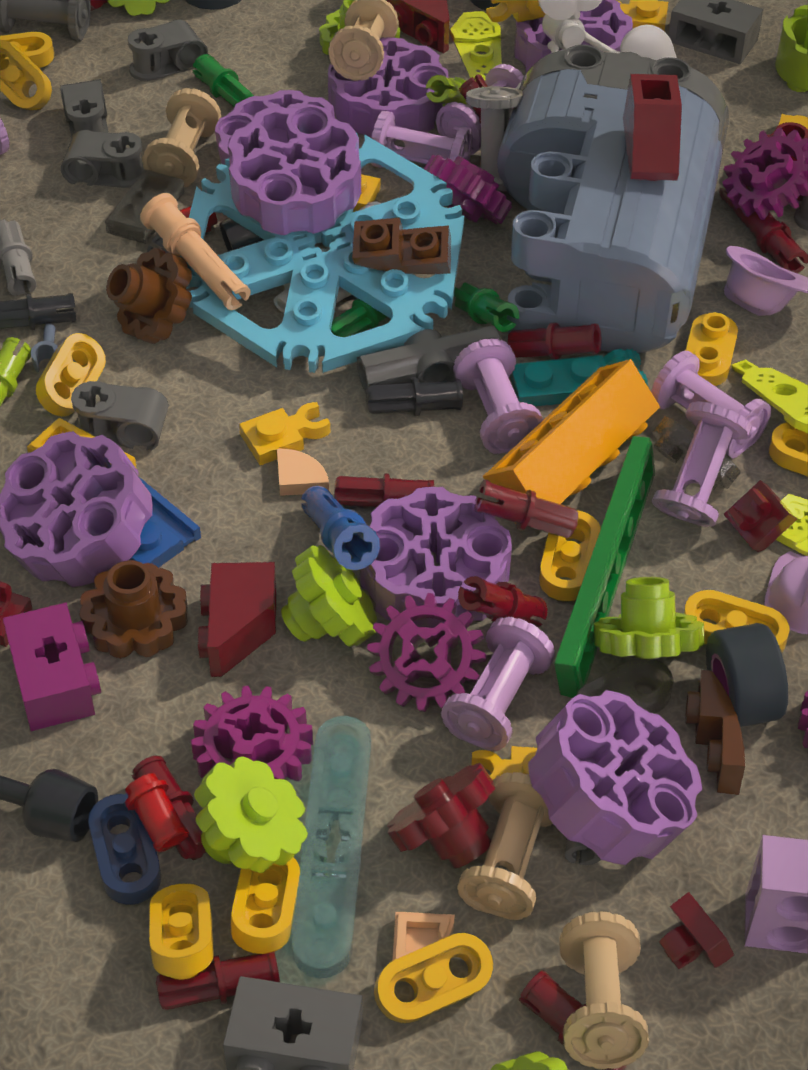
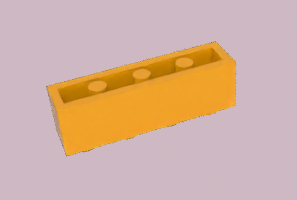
(579, 435)

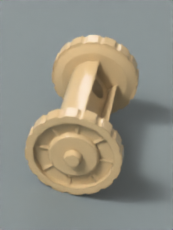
(357, 48)
(191, 116)
(511, 846)
(603, 1030)

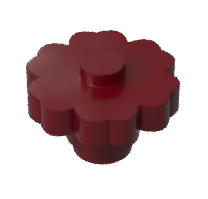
(447, 817)

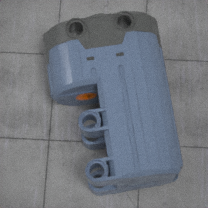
(607, 242)

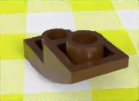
(388, 246)
(719, 729)

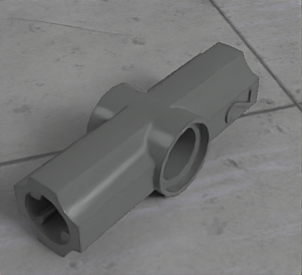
(423, 357)

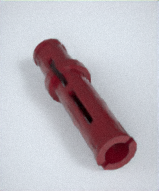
(772, 237)

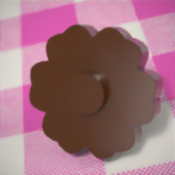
(151, 294)
(133, 609)

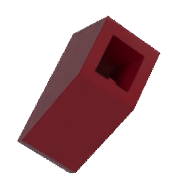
(424, 21)
(653, 126)
(240, 613)

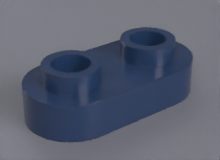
(123, 851)

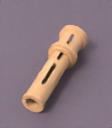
(183, 238)

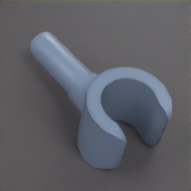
(45, 348)

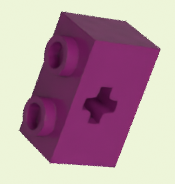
(50, 666)

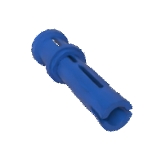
(341, 529)

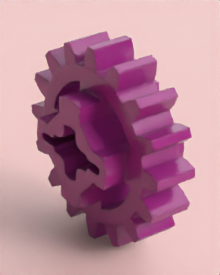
(769, 173)
(471, 187)
(445, 634)
(254, 730)

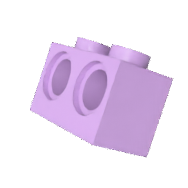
(778, 896)

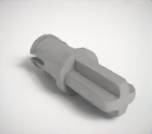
(15, 258)

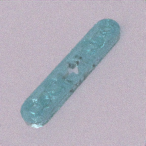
(330, 890)

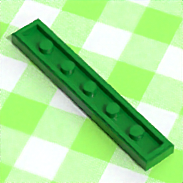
(605, 566)

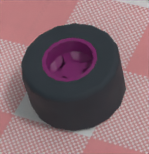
(751, 671)

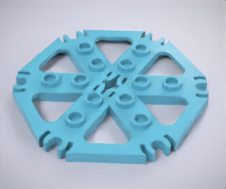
(318, 274)

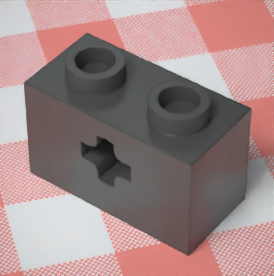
(706, 24)
(271, 1012)

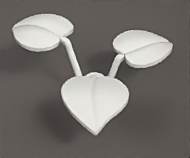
(566, 30)

